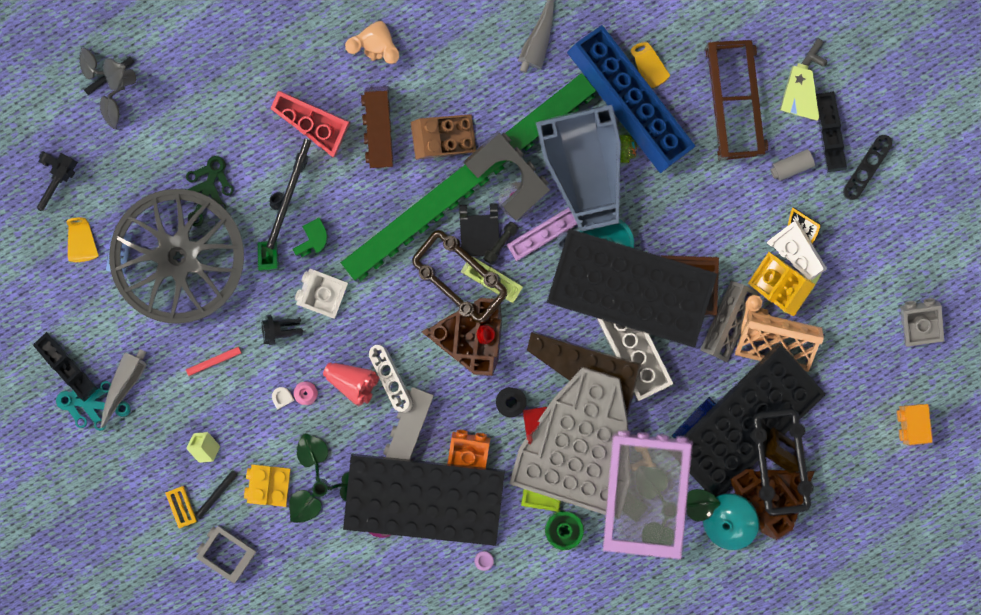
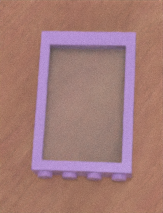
(647, 494)

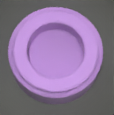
(484, 560)

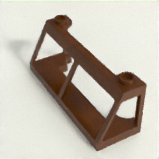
(751, 51)

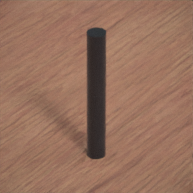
(102, 80)
(216, 494)

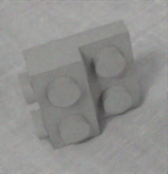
(922, 322)

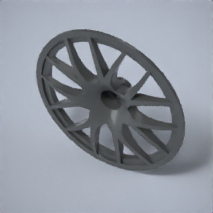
(168, 249)

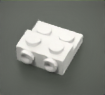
(321, 293)

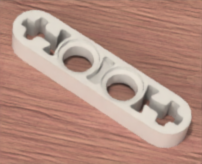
(389, 379)

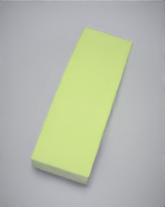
(512, 287)

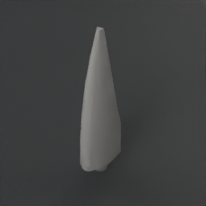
(536, 45)
(125, 378)

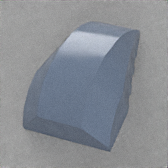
(585, 163)

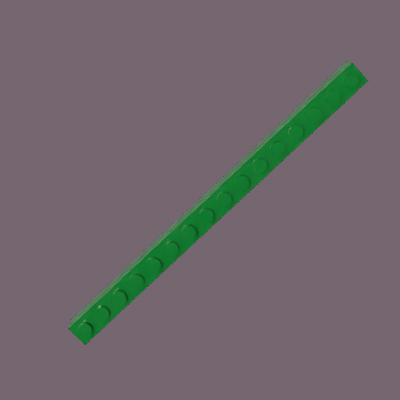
(460, 184)

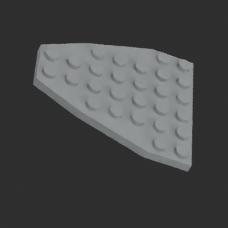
(575, 442)

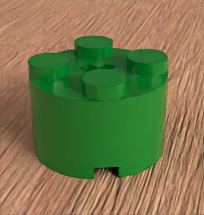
(564, 541)

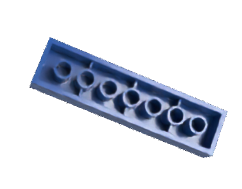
(631, 98)

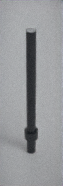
(301, 158)

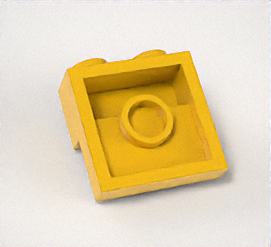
(267, 485)

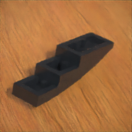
(831, 132)
(65, 366)

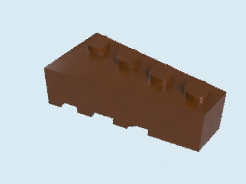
(378, 127)

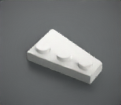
(798, 249)

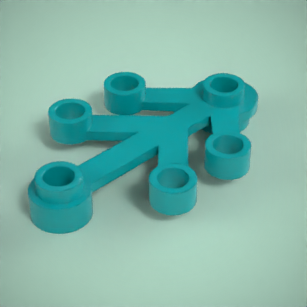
(89, 406)

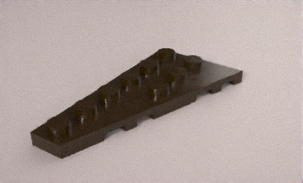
(569, 359)

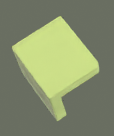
(203, 447)

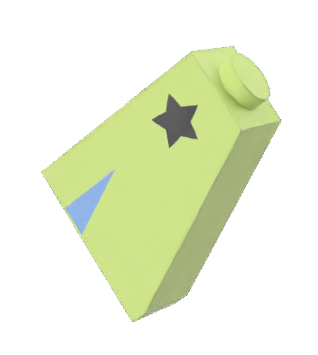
(800, 93)

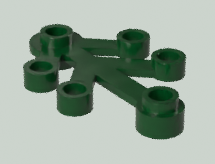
(208, 187)

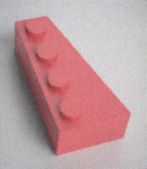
(312, 121)

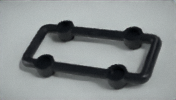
(767, 492)

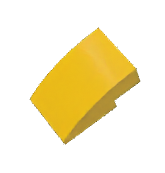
(781, 284)

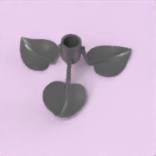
(117, 80)

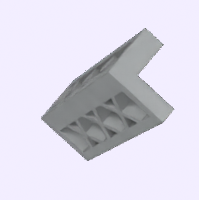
(726, 320)

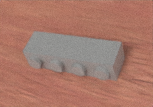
(409, 426)

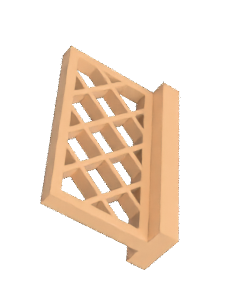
(768, 324)

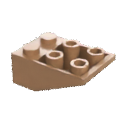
(443, 136)

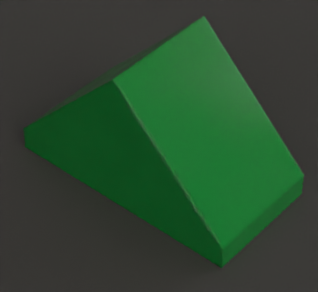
(267, 257)

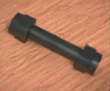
(510, 230)

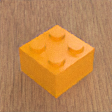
(914, 424)

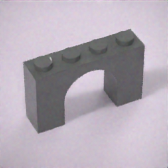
(531, 187)

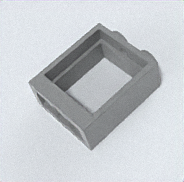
(203, 548)

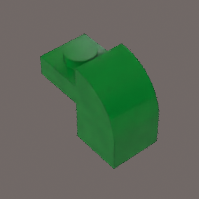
(317, 238)

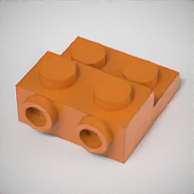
(468, 449)

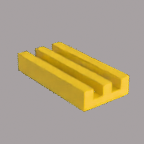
(188, 504)

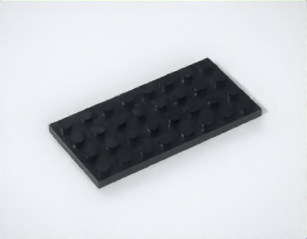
(631, 288)
(723, 435)
(423, 499)

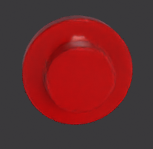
(485, 334)

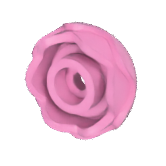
(311, 390)

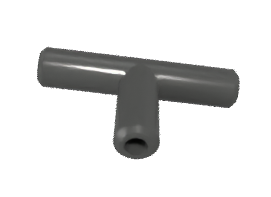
(811, 56)

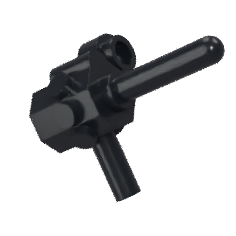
(61, 169)

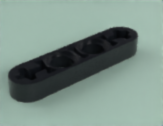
(868, 168)

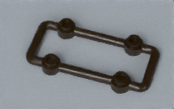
(490, 278)

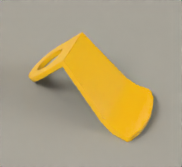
(649, 65)
(80, 241)

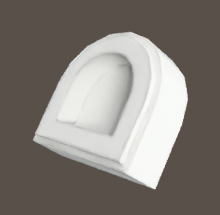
(281, 397)

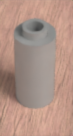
(792, 165)

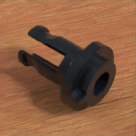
(272, 329)
(516, 409)

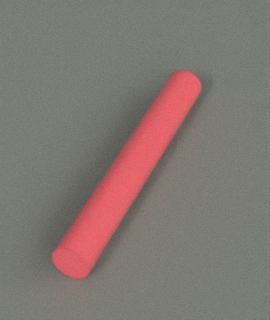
(213, 361)

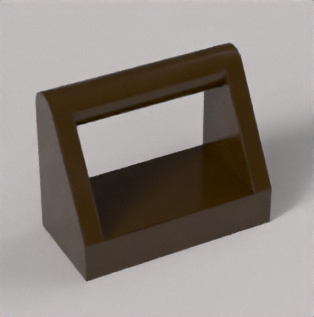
(778, 454)

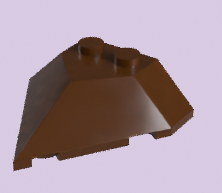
(459, 339)
(785, 485)

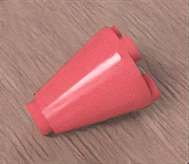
(352, 381)

